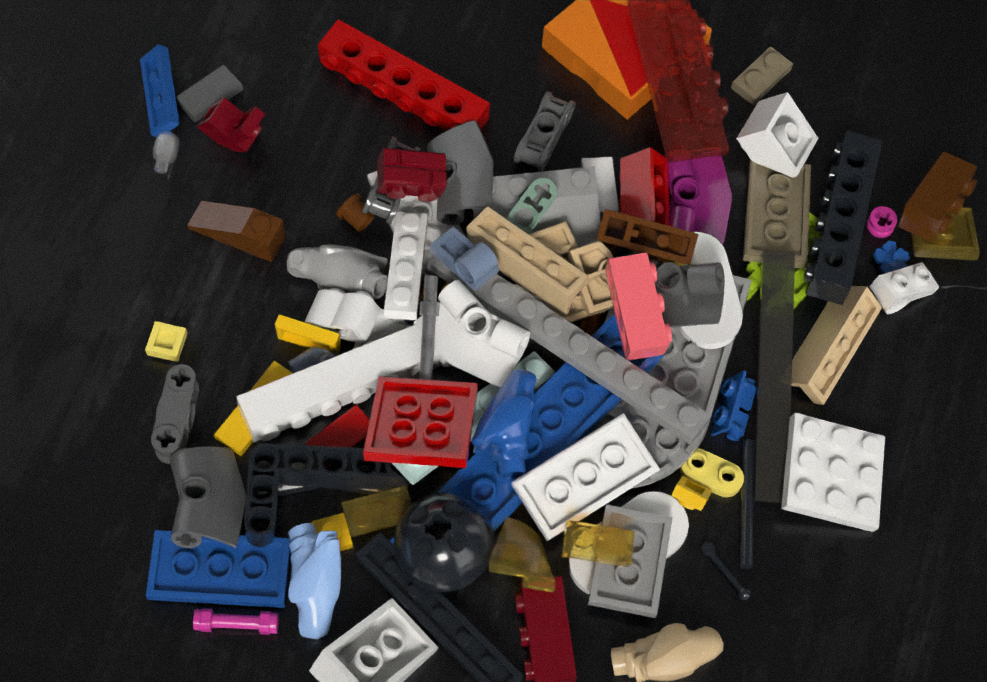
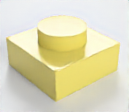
(166, 341)

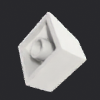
(778, 135)

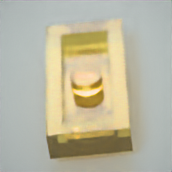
(376, 510)
(598, 543)

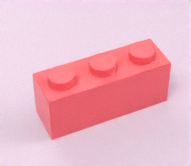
(638, 306)

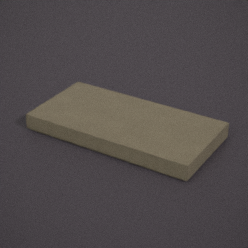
(777, 213)

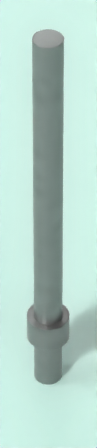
(429, 310)

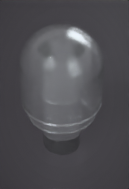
(165, 150)

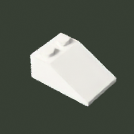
(377, 649)

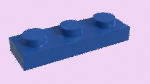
(159, 90)

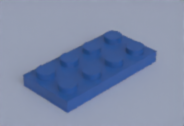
(219, 572)

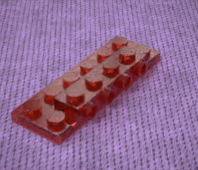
(680, 78)

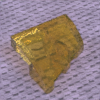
(522, 555)

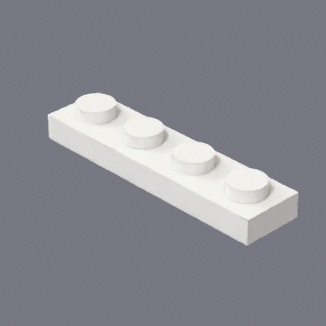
(406, 266)

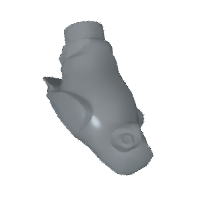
(340, 268)

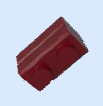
(411, 174)

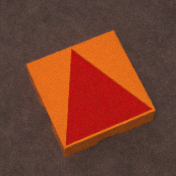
(601, 47)

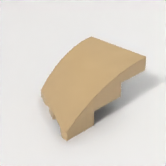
(595, 294)

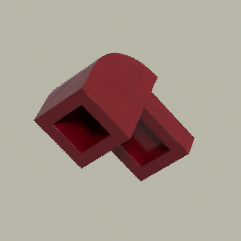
(231, 126)

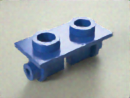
(736, 394)

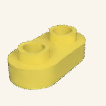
(711, 473)

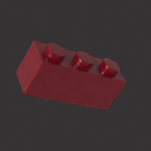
(546, 634)

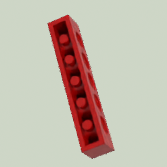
(396, 68)

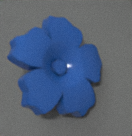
(890, 258)

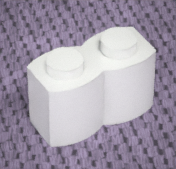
(344, 313)

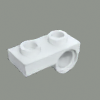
(903, 285)

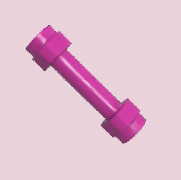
(206, 620)

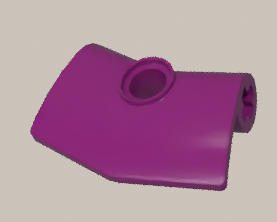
(709, 192)

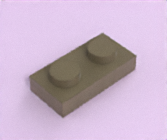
(761, 75)

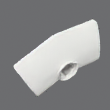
(486, 353)

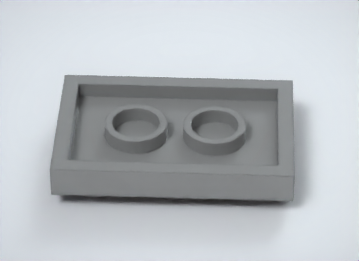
(639, 586)

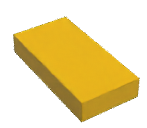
(307, 334)

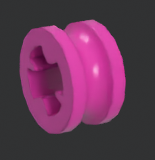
(885, 213)

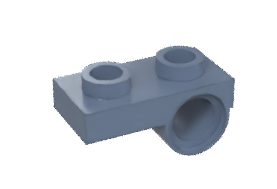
(468, 261)

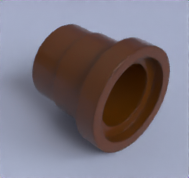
(352, 212)

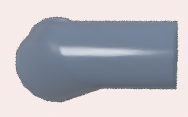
(309, 358)

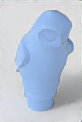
(314, 578)

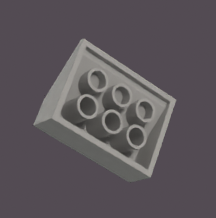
(575, 201)

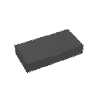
(210, 89)

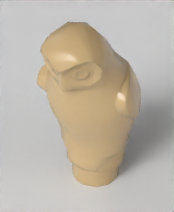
(667, 654)

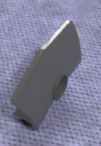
(467, 172)
(694, 297)
(216, 481)

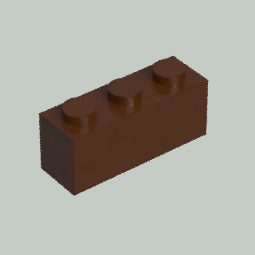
(938, 197)

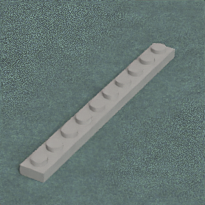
(587, 355)

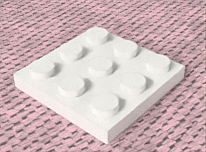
(833, 472)

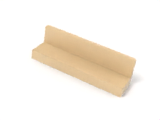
(528, 261)
(833, 343)

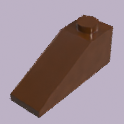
(240, 228)
(647, 236)

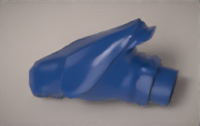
(508, 423)

